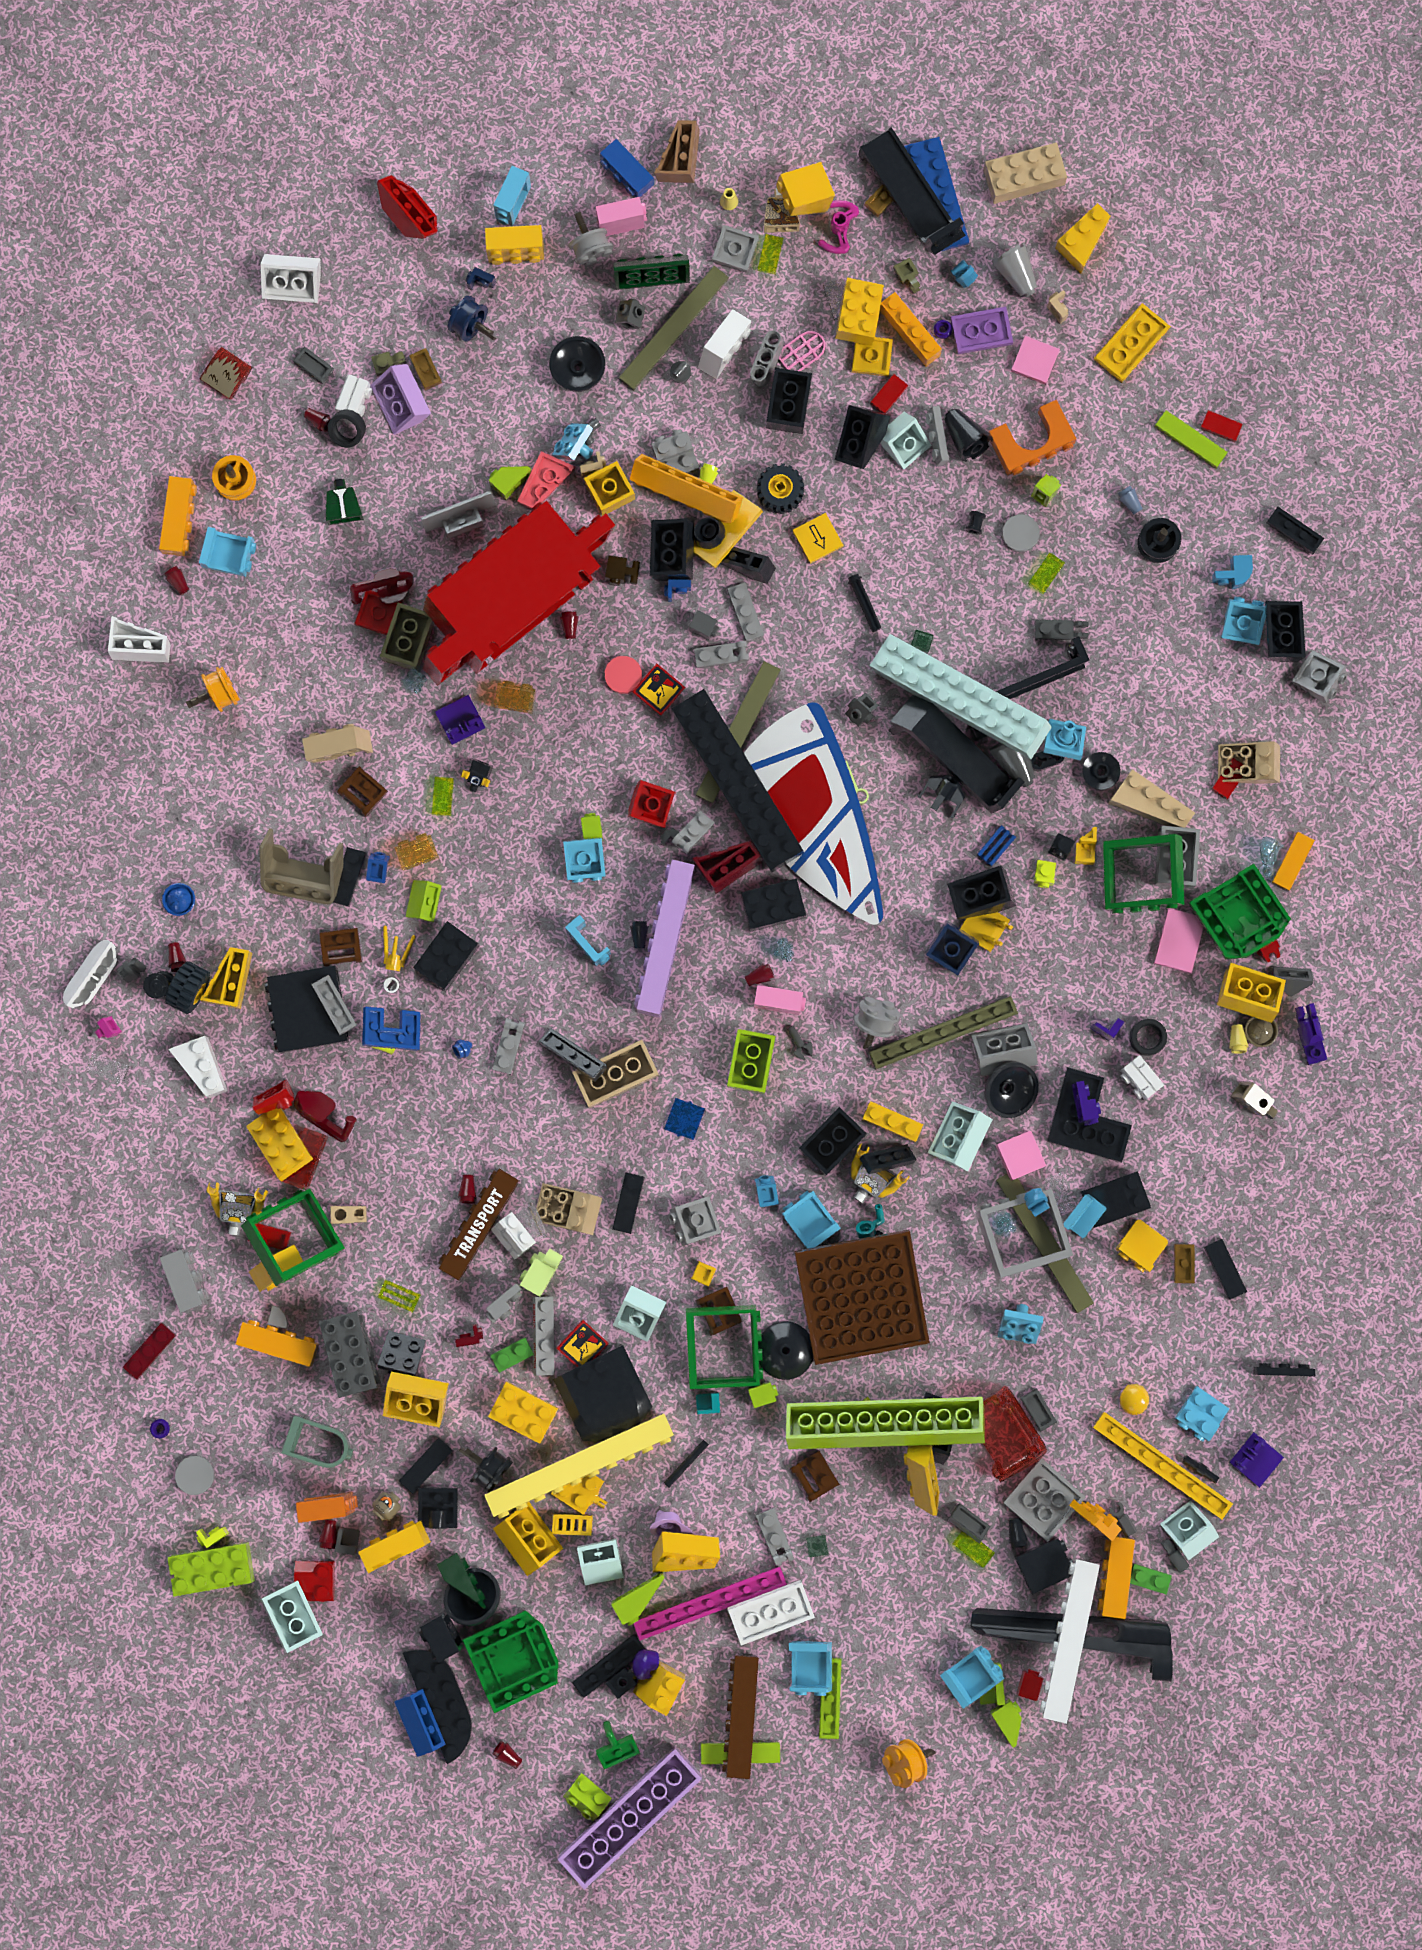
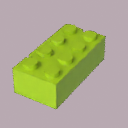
(211, 1569)

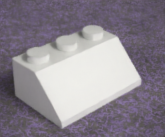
(290, 278)

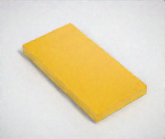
(1132, 342)
(733, 533)

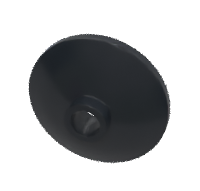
(1103, 761)

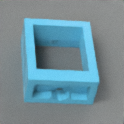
(512, 196)

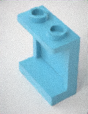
(227, 552)
(573, 930)
(810, 1220)
(811, 1667)
(972, 1676)

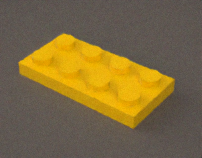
(279, 1143)

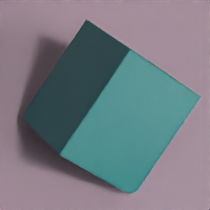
(708, 1403)

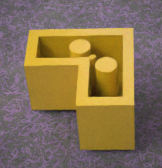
(285, 1259)

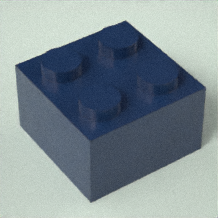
(952, 947)

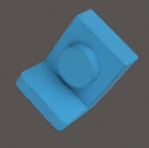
(766, 1191)

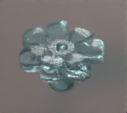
(415, 680)
(784, 950)
(1000, 1224)

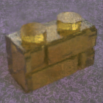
(515, 697)
(416, 852)

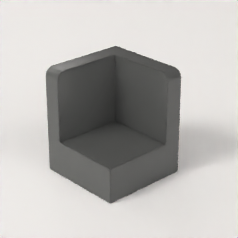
(347, 1541)

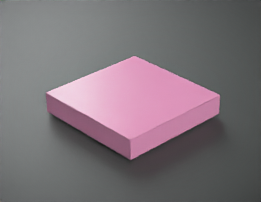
(1035, 360)
(1020, 1155)

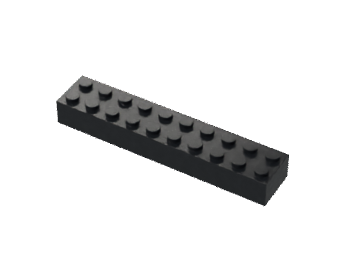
(737, 780)

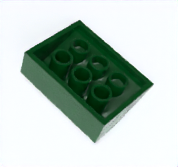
(651, 272)

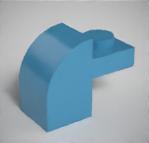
(1240, 572)

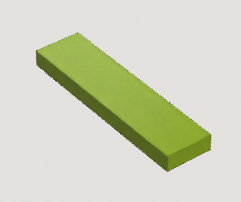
(1191, 439)
(831, 1705)
(761, 1753)

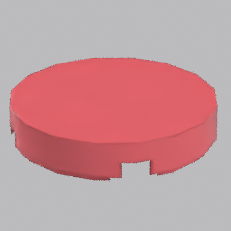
(623, 674)

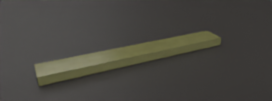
(673, 328)
(744, 720)
(943, 1032)
(1047, 1245)

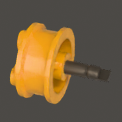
(234, 477)
(218, 688)
(906, 1763)

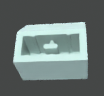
(600, 1561)

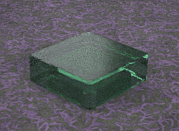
(922, 641)
(817, 1546)

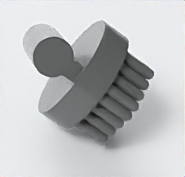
(680, 372)
(131, 969)

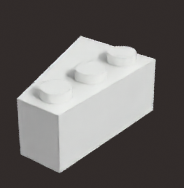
(724, 343)
(136, 644)
(201, 1065)

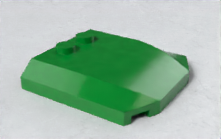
(1241, 914)
(513, 1660)

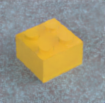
(609, 488)

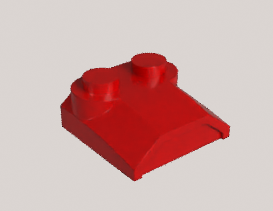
(650, 803)
(274, 1098)
(316, 1579)

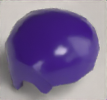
(644, 1662)

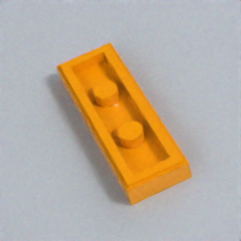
(1293, 861)

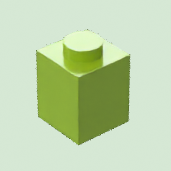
(591, 826)
(763, 1394)

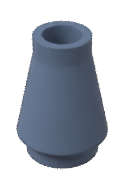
(1130, 499)

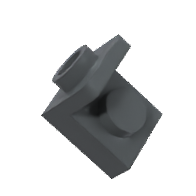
(667, 835)

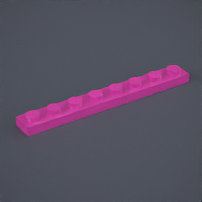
(709, 1603)

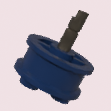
(468, 319)

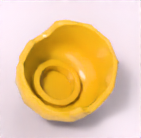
(1134, 1399)

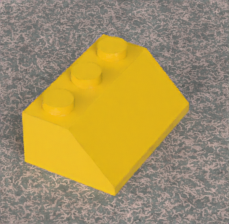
(923, 1477)
(528, 1539)

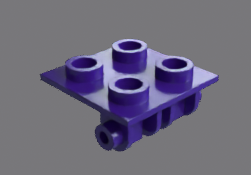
(460, 719)
(1256, 1459)

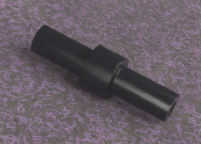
(1201, 1469)

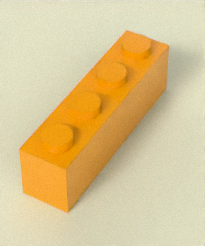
(910, 329)
(177, 516)
(277, 1344)
(1116, 1577)

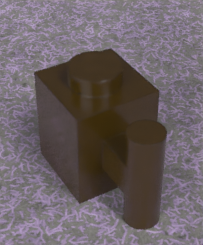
(618, 569)

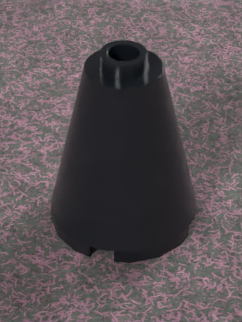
(967, 435)

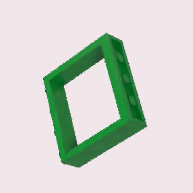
(1177, 874)
(318, 1218)
(723, 1382)

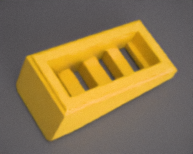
(555, 1525)

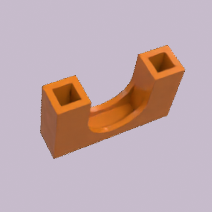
(1016, 458)
(326, 1507)

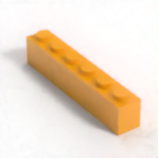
(686, 489)

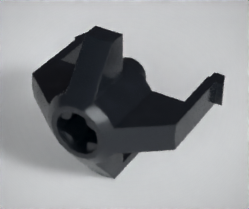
(946, 789)

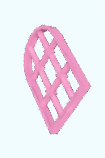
(793, 352)

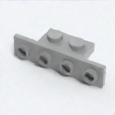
(461, 516)

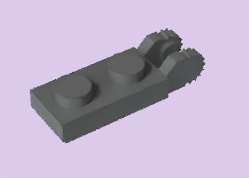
(1059, 629)

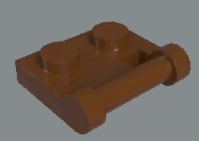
(367, 787)
(337, 941)
(719, 1298)
(820, 1472)

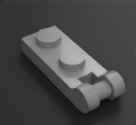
(721, 654)
(693, 832)
(508, 1047)
(774, 1536)

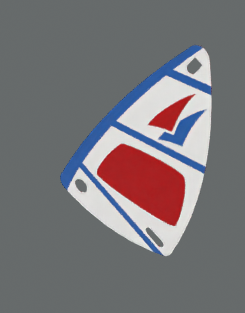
(821, 807)

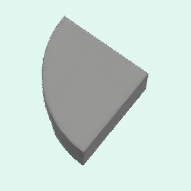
(277, 1318)

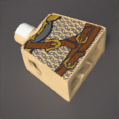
(777, 217)

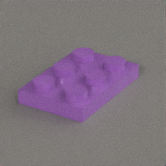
(981, 330)

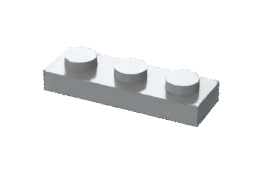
(937, 436)
(745, 612)
(334, 1005)

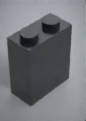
(1044, 1565)

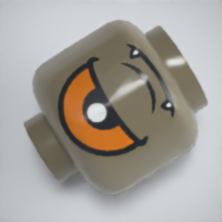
(386, 1506)

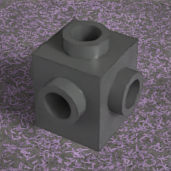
(630, 314)
(861, 709)

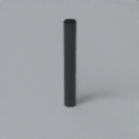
(686, 1463)

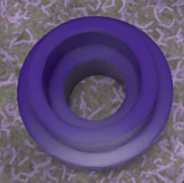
(942, 323)
(153, 1428)

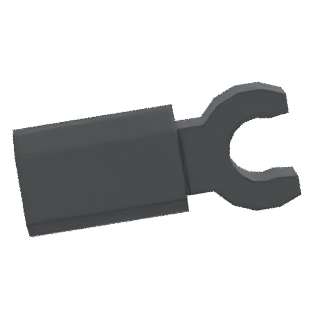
(1123, 1520)
(1175, 1556)

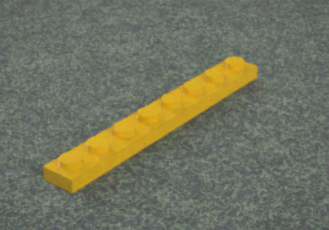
(1162, 1465)

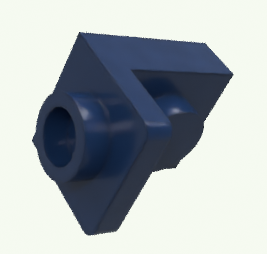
(484, 279)

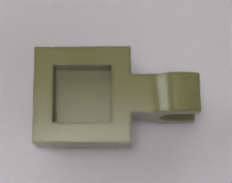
(907, 272)
(385, 360)

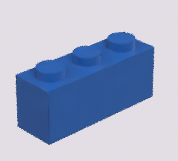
(626, 169)
(419, 1723)

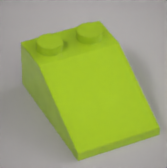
(632, 1603)

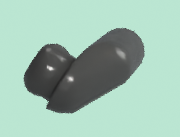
(594, 424)

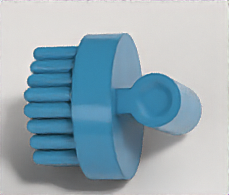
(964, 274)
(1036, 1201)

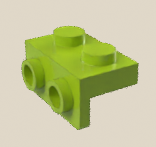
(587, 1797)

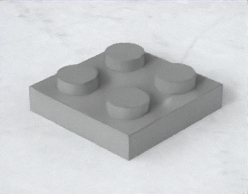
(735, 248)

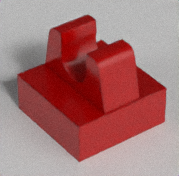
(1271, 948)

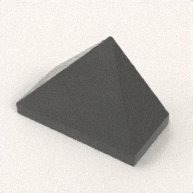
(1296, 978)

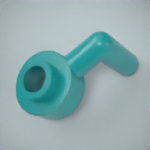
(867, 1228)

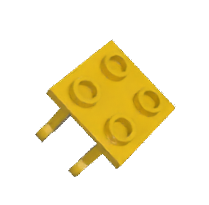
(987, 929)

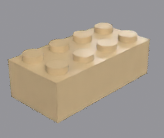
(1025, 173)
(625, 1071)

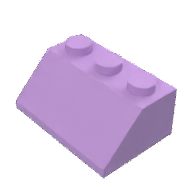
(400, 398)

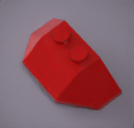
(406, 208)

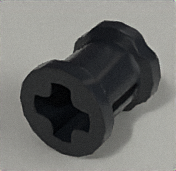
(975, 522)

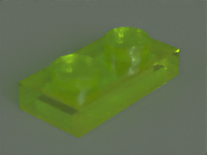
(442, 796)

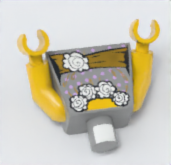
(876, 1184)
(235, 1206)

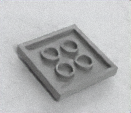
(1043, 1499)

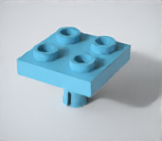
(573, 442)
(1065, 739)
(1020, 1325)

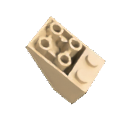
(1259, 760)
(568, 1208)

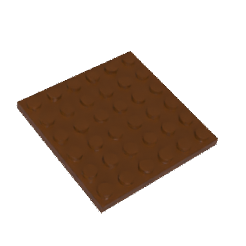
(862, 1297)

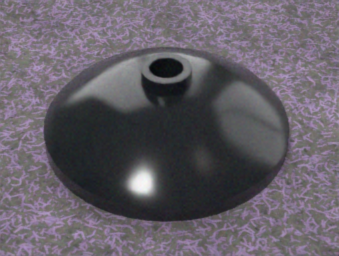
(574, 352)
(1019, 1093)
(785, 1335)
(464, 1610)

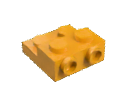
(1097, 1518)

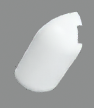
(90, 975)

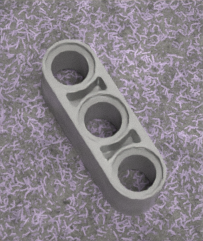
(766, 349)

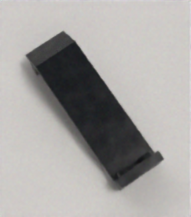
(911, 192)
(1077, 656)
(955, 753)

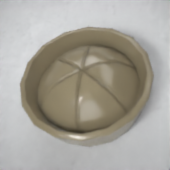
(1261, 1032)

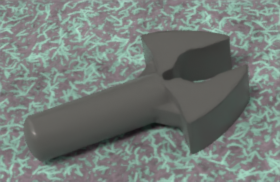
(798, 1041)

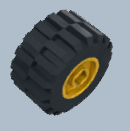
(780, 488)
(187, 987)

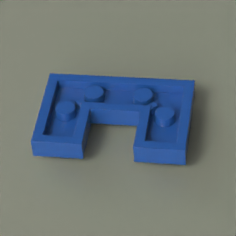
(377, 1035)

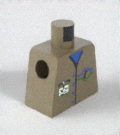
(1254, 1099)

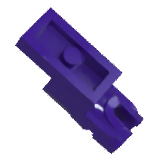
(1310, 1034)

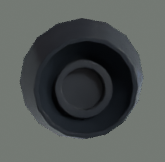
(709, 533)

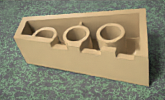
(1150, 802)

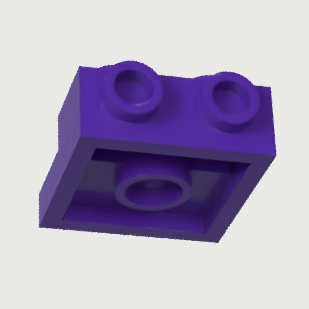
(1086, 1109)

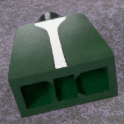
(342, 504)

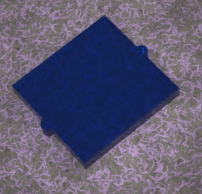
(684, 1118)

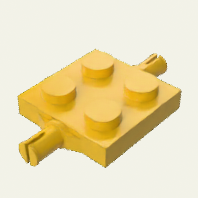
(582, 1494)

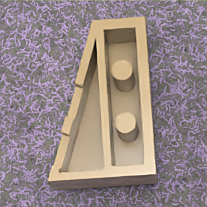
(336, 743)

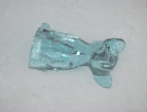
(1269, 852)

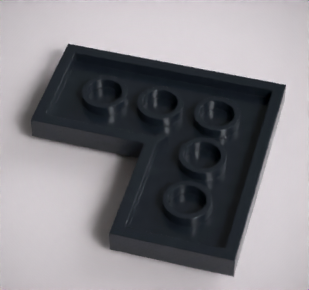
(1103, 1139)

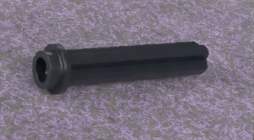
(863, 599)

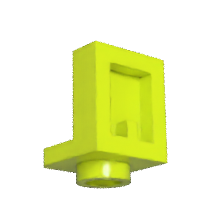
(1044, 873)
(215, 1535)

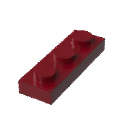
(149, 1351)

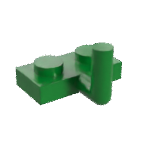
(617, 1750)

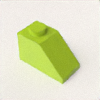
(508, 479)
(1046, 489)
(1008, 1720)

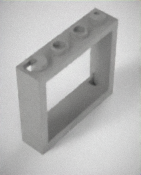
(991, 1246)

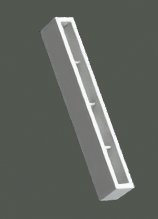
(1070, 1641)

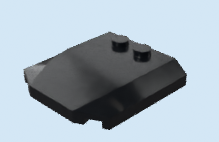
(604, 1396)

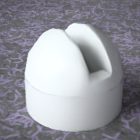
(394, 987)

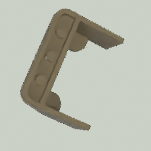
(299, 878)

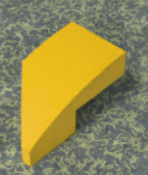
(1086, 848)

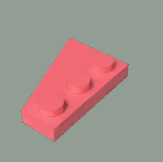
(544, 479)

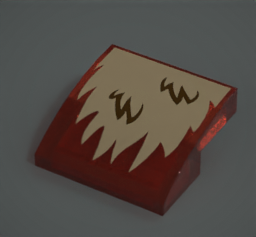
(226, 373)

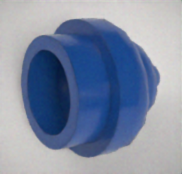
(462, 1048)

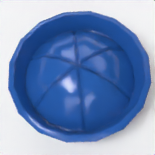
(178, 899)

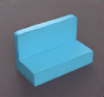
(1084, 1216)

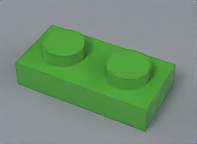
(512, 1354)
(1150, 1578)

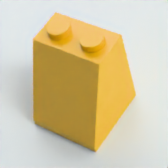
(806, 190)
(661, 1689)

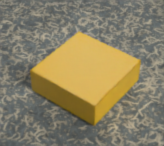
(703, 1273)

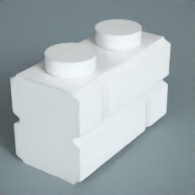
(353, 395)
(1141, 1078)
(513, 1235)

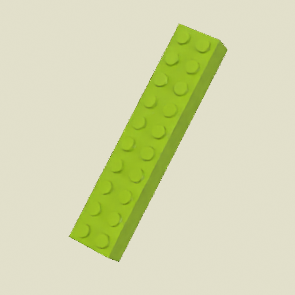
(885, 1423)

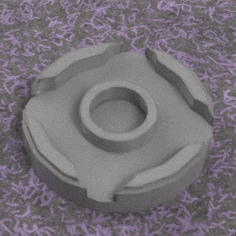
(1020, 533)
(195, 1475)

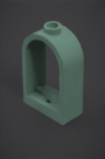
(294, 1434)

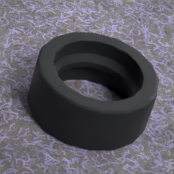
(336, 436)
(1162, 1039)

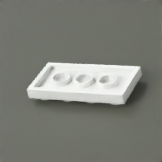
(770, 1612)

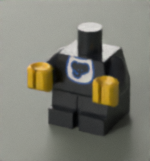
(478, 774)

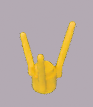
(393, 961)

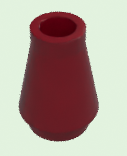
(318, 419)
(177, 580)
(569, 624)
(176, 957)
(760, 975)
(467, 1190)
(328, 1535)
(505, 1754)

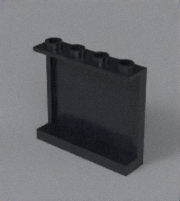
(299, 1013)

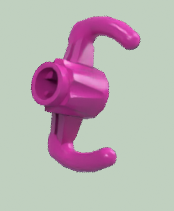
(840, 225)

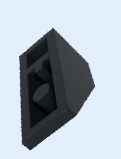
(749, 564)
(628, 1202)

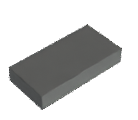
(313, 365)
(1038, 1410)
(969, 1523)

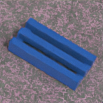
(986, 858)

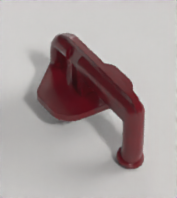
(390, 585)
(316, 1108)

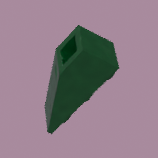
(456, 1575)

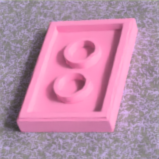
(1179, 941)

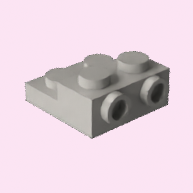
(676, 451)
(1320, 676)
(694, 1221)
(501, 1307)

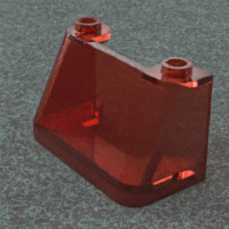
(1010, 1435)

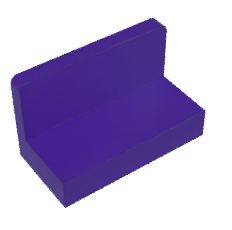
(1108, 1033)

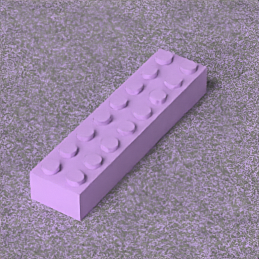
(665, 940)
(629, 1817)

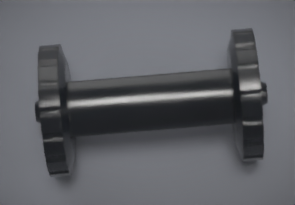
(157, 984)

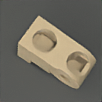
(348, 1214)

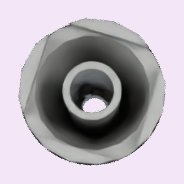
(1017, 269)

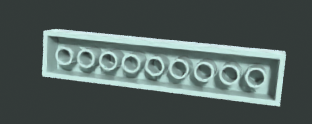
(961, 696)

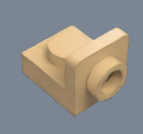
(1058, 309)
(590, 467)

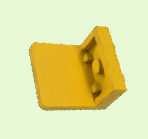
(1141, 1246)

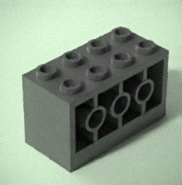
(350, 1354)

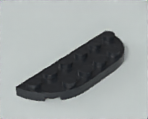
(444, 1700)

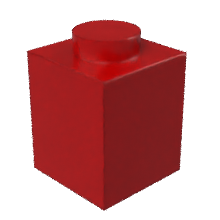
(1030, 1684)

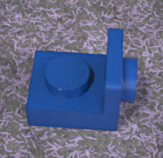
(679, 586)
(377, 867)

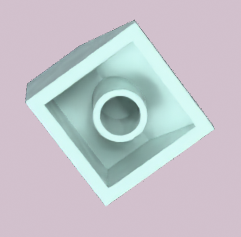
(905, 440)
(639, 1313)
(1189, 1530)

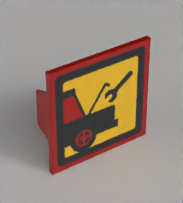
(658, 689)
(582, 1344)

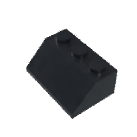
(1285, 630)

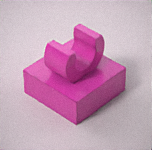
(108, 1028)

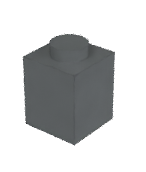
(704, 625)

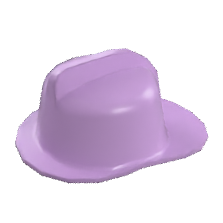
(668, 1523)

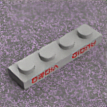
(543, 1336)

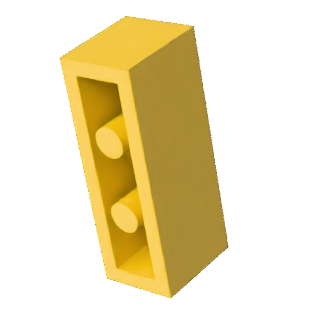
(892, 1122)

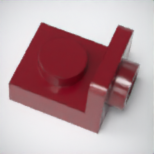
(466, 1339)

